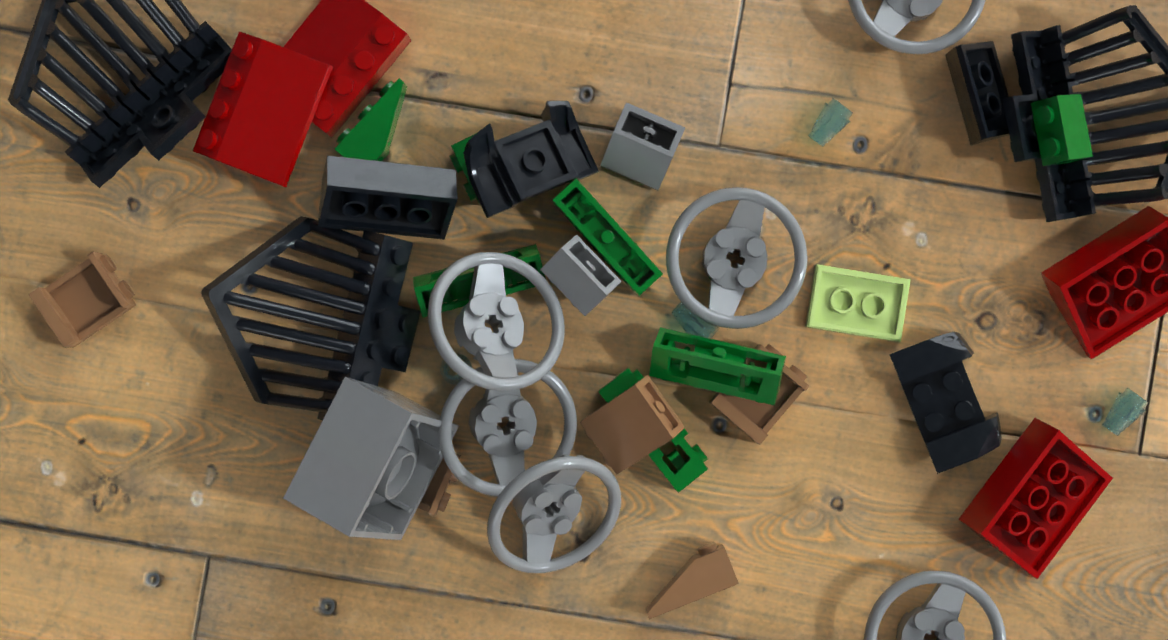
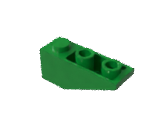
(376, 128)

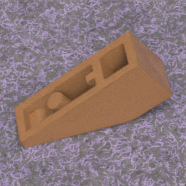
(700, 577)

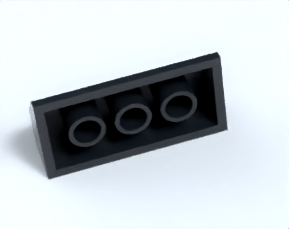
(387, 197)

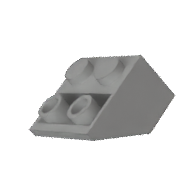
(642, 146)
(580, 275)

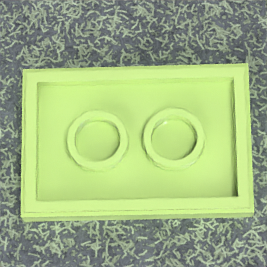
(858, 303)

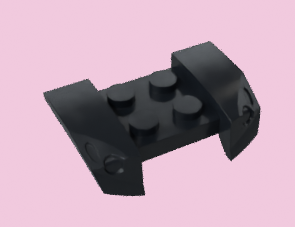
(528, 160)
(945, 401)

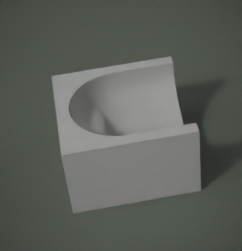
(369, 462)

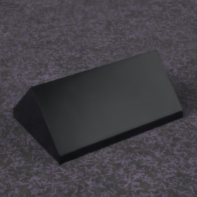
(979, 90)

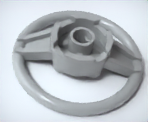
(896, 14)
(740, 235)
(491, 306)
(507, 443)
(547, 507)
(938, 612)

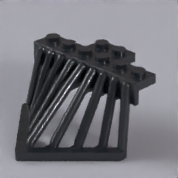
(1045, 74)
(153, 112)
(371, 332)

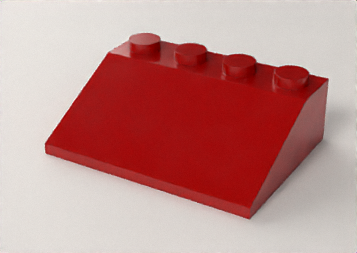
(357, 45)
(262, 108)
(1114, 282)
(1036, 497)

